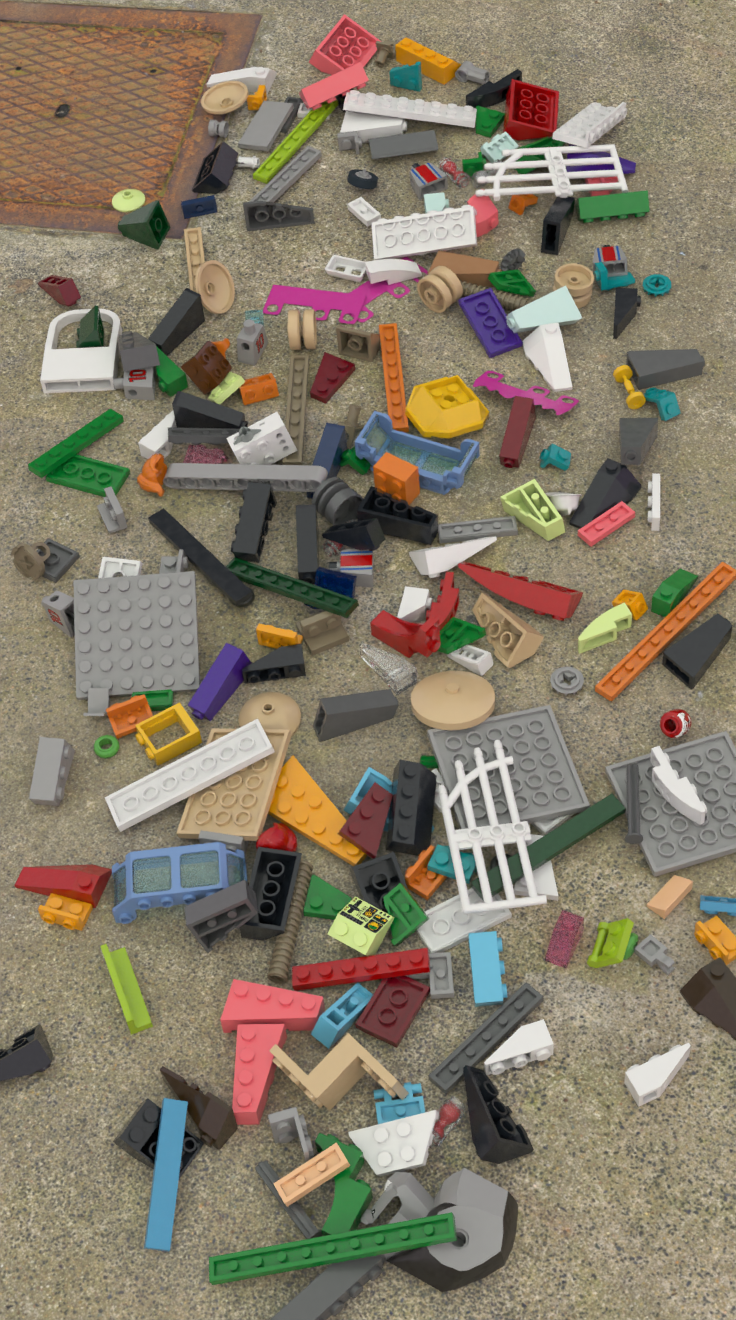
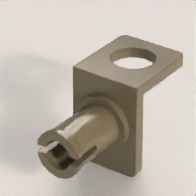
(384, 51)
(351, 423)

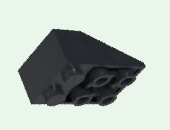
(141, 1136)

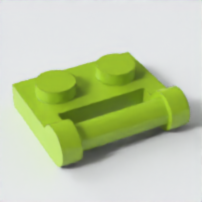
(615, 944)

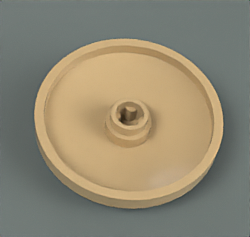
(453, 700)

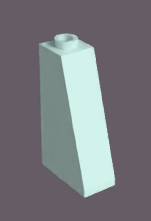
(551, 308)

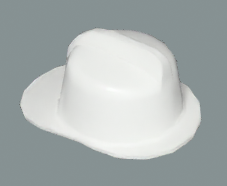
(564, 502)

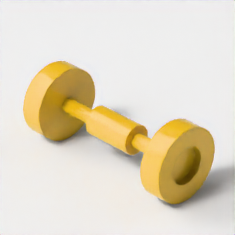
(635, 399)

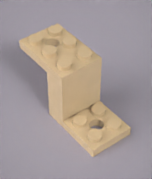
(338, 1073)

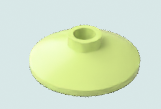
(128, 200)

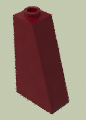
(517, 432)

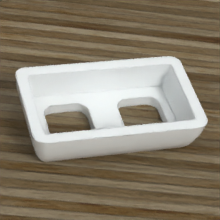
(349, 264)

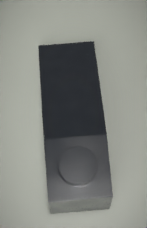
(625, 308)
(357, 535)

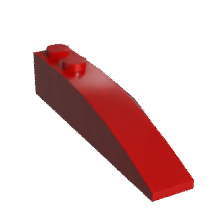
(536, 595)

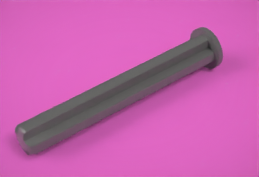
(633, 805)
(294, 1211)

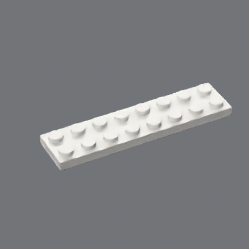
(410, 109)
(189, 775)

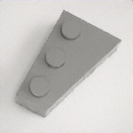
(51, 771)

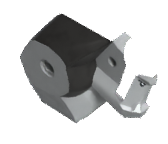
(483, 1223)

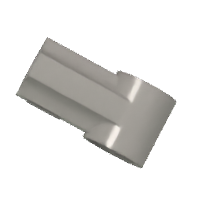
(468, 71)

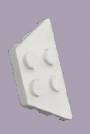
(397, 1143)

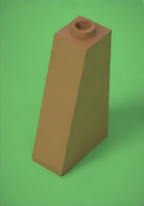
(467, 268)

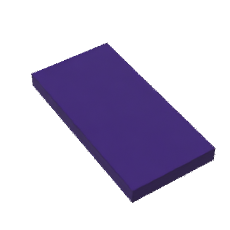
(489, 323)

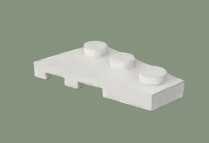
(543, 879)

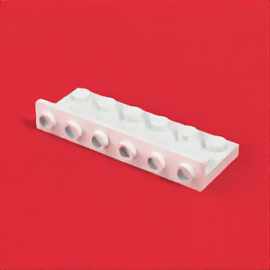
(590, 124)
(424, 233)

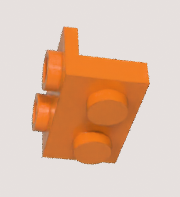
(128, 714)
(422, 880)

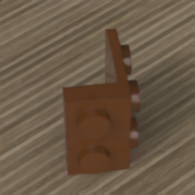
(207, 368)

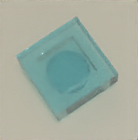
(255, 315)

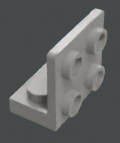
(289, 1125)

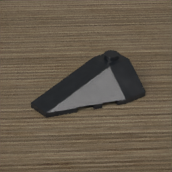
(609, 487)
(27, 1055)
(491, 1125)

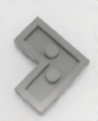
(440, 975)

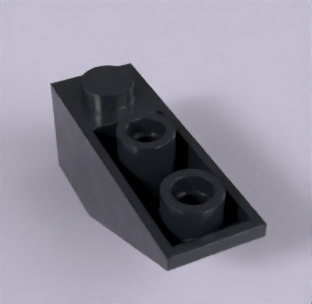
(279, 664)

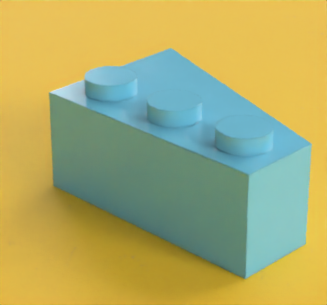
(487, 968)

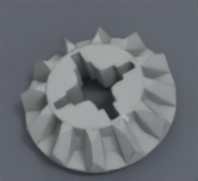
(570, 674)

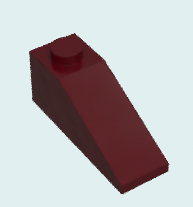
(61, 289)

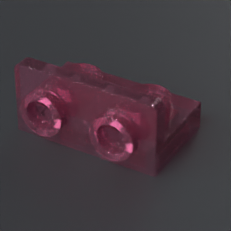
(202, 455)

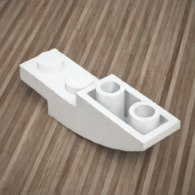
(674, 789)

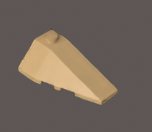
(509, 634)

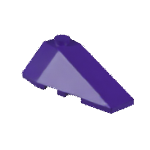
(627, 166)

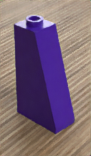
(219, 683)

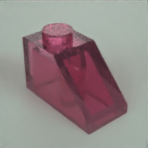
(564, 938)

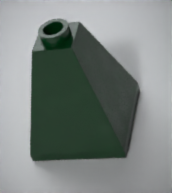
(146, 225)

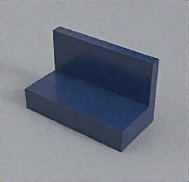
(199, 206)

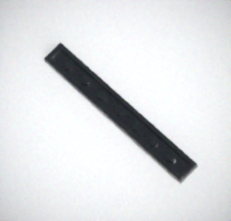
(200, 557)

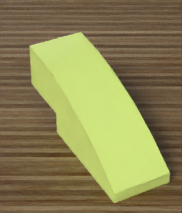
(605, 628)

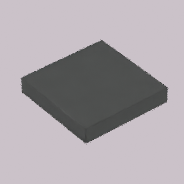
(59, 561)

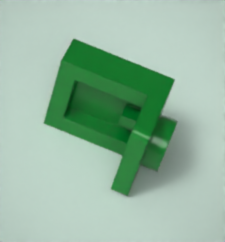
(472, 165)

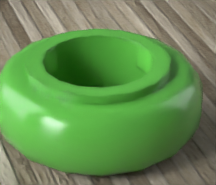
(106, 753)
(633, 941)

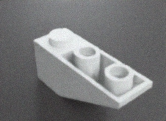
(157, 439)
(524, 1046)
(652, 1078)

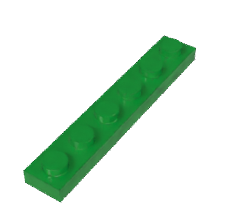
(75, 443)

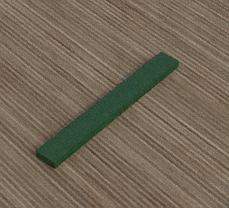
(293, 588)
(556, 842)

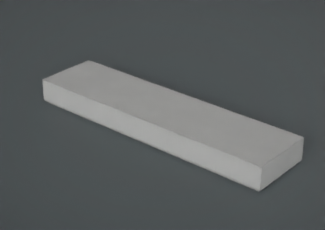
(477, 529)

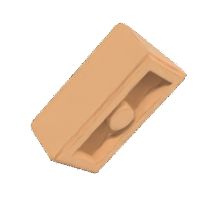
(670, 896)

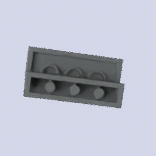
(403, 144)

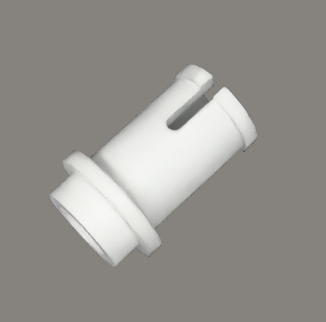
(252, 162)

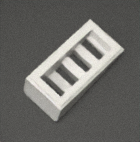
(479, 666)

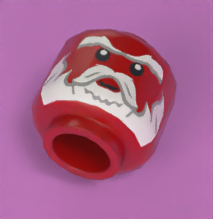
(675, 723)

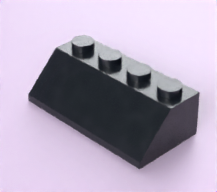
(411, 808)
(274, 884)

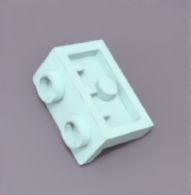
(494, 149)

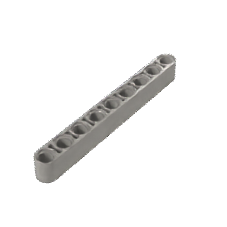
(236, 476)

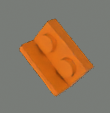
(258, 389)

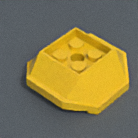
(445, 408)

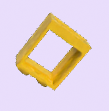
(161, 721)

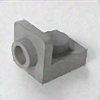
(349, 141)

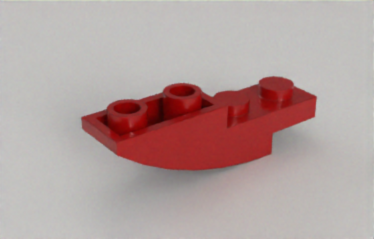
(447, 603)

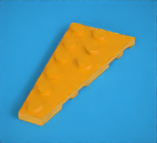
(310, 812)

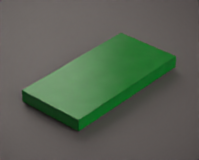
(89, 475)

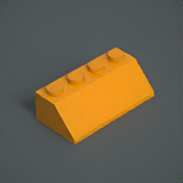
(432, 63)

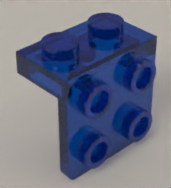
(335, 582)

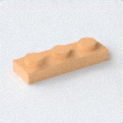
(311, 1174)

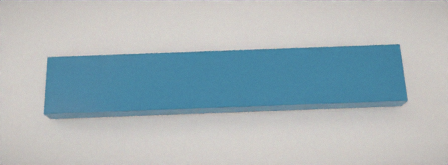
(166, 1175)

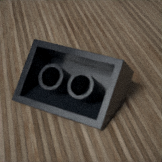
(216, 170)

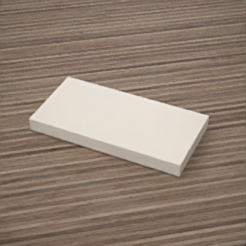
(451, 927)

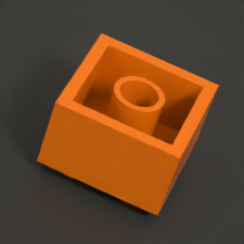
(396, 478)

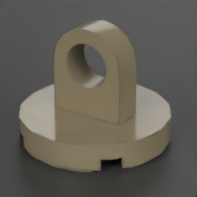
(29, 561)

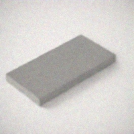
(266, 125)

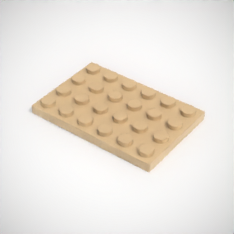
(240, 801)

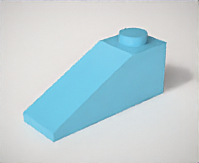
(341, 1015)

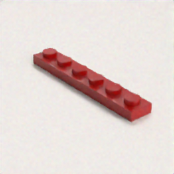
(360, 969)

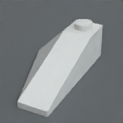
(251, 77)
(548, 355)
(441, 559)

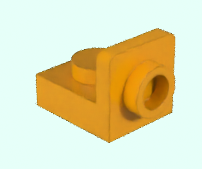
(255, 101)
(634, 601)

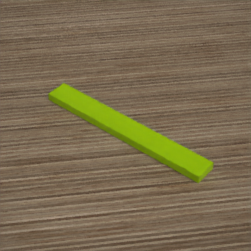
(293, 142)

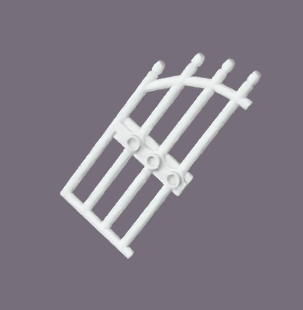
(556, 174)
(485, 836)

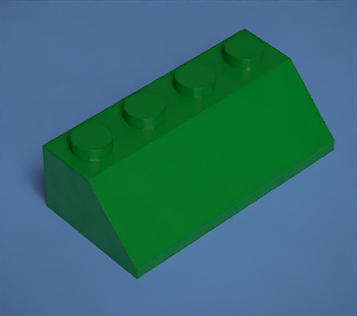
(612, 206)

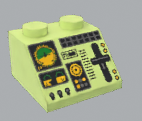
(361, 926)

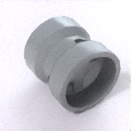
(218, 128)

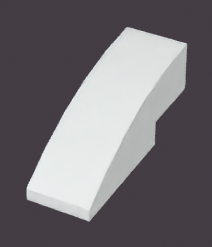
(391, 270)

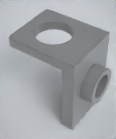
(97, 702)

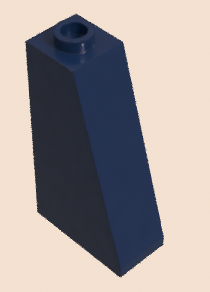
(330, 449)

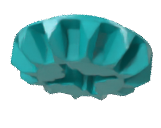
(650, 282)

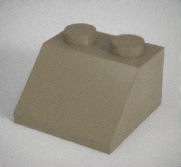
(357, 343)

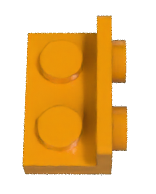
(276, 637)
(65, 911)
(717, 939)

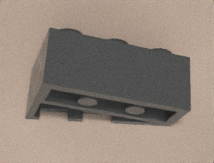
(220, 913)

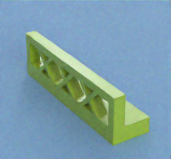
(127, 989)

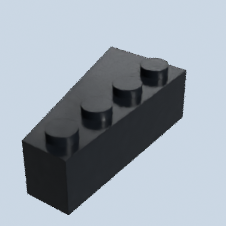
(398, 517)
(253, 522)

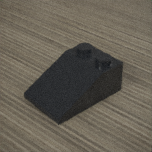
(377, 878)

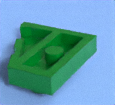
(324, 900)

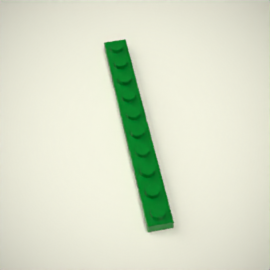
(332, 1248)

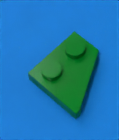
(488, 121)
(512, 282)
(458, 634)
(407, 913)

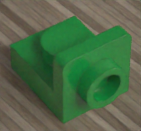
(349, 457)

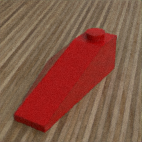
(71, 881)

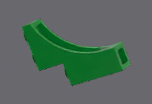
(350, 1196)

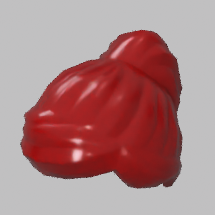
(278, 838)

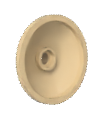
(224, 97)
(215, 286)
(282, 712)

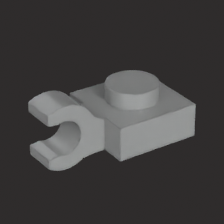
(655, 952)

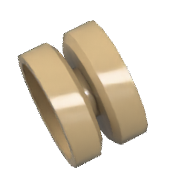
(578, 281)
(440, 289)
(301, 329)

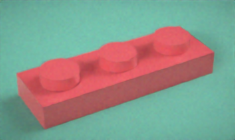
(606, 523)

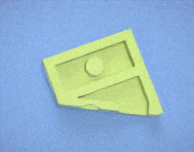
(226, 388)

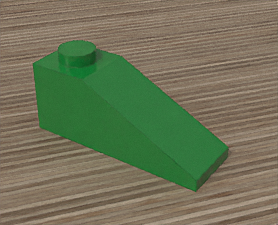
(170, 375)
(672, 592)

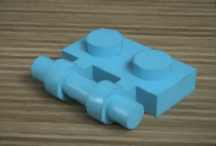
(396, 1109)

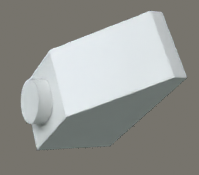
(414, 604)

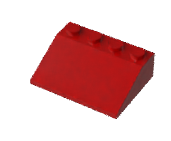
(530, 111)

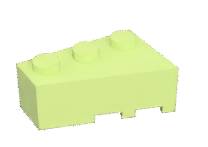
(534, 510)

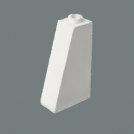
(372, 125)

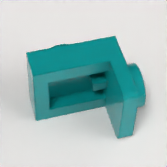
(556, 456)

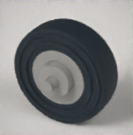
(362, 179)

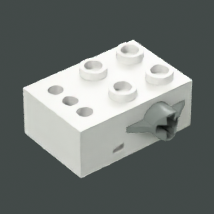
(262, 442)

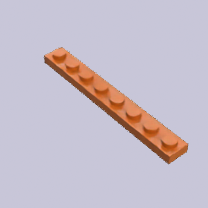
(393, 376)

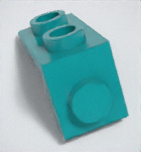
(607, 283)
(665, 401)

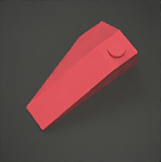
(486, 214)

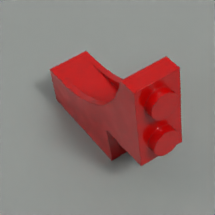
(407, 636)

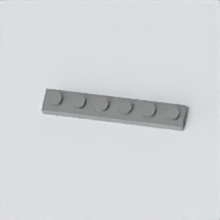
(288, 175)

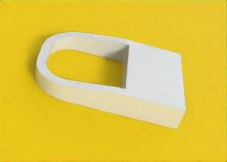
(80, 367)

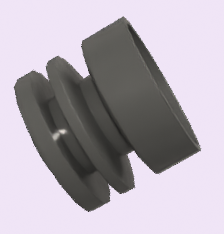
(336, 501)

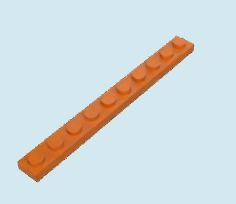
(666, 632)

